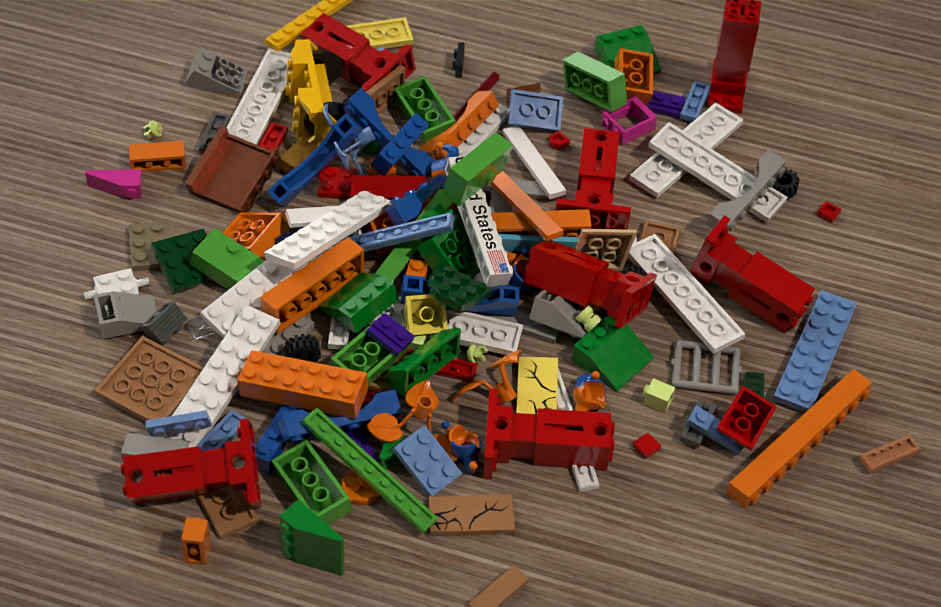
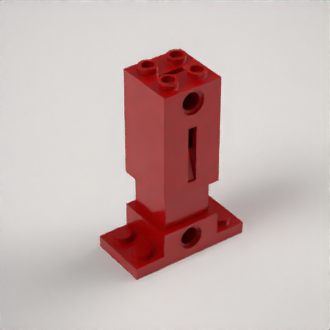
(734, 53)
(358, 57)
(597, 181)
(752, 279)
(588, 281)
(548, 437)
(194, 471)

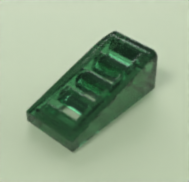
(754, 380)

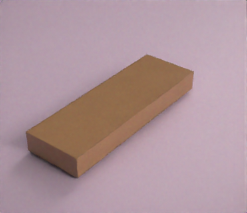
(501, 589)

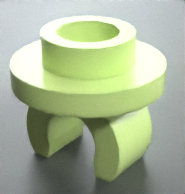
(152, 129)
(475, 354)

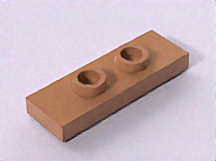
(889, 454)

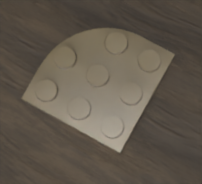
(140, 243)

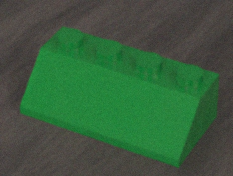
(425, 361)

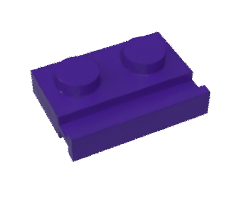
(666, 104)
(390, 334)

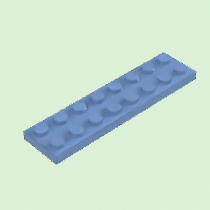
(815, 351)

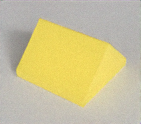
(424, 314)

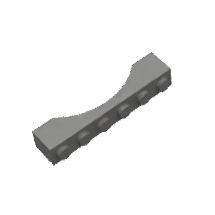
(767, 170)

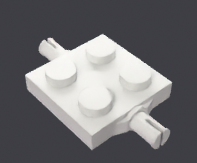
(118, 281)

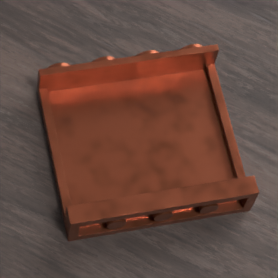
(232, 171)

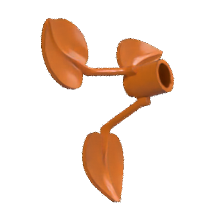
(504, 387)
(423, 401)

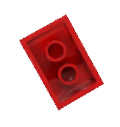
(746, 418)

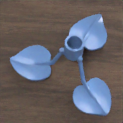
(362, 140)

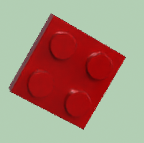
(335, 183)

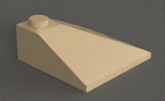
(607, 245)

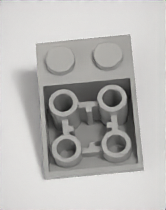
(215, 73)
(122, 312)
(557, 313)

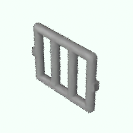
(695, 384)

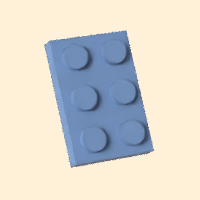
(535, 110)
(427, 461)

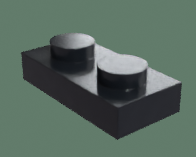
(457, 65)

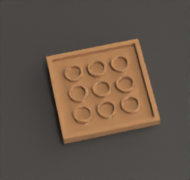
(149, 381)

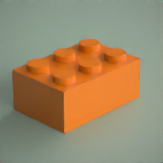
(638, 73)

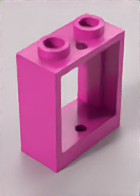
(639, 111)

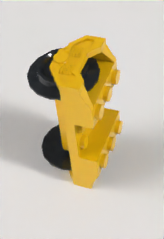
(308, 87)

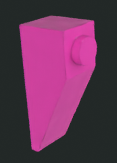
(116, 182)

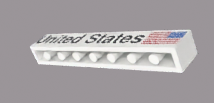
(484, 236)

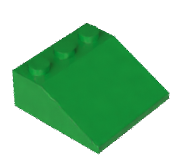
(631, 38)
(450, 249)
(360, 300)
(612, 352)
(311, 540)

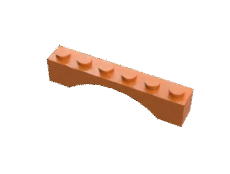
(478, 109)

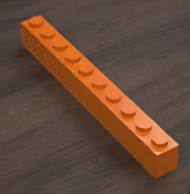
(799, 439)

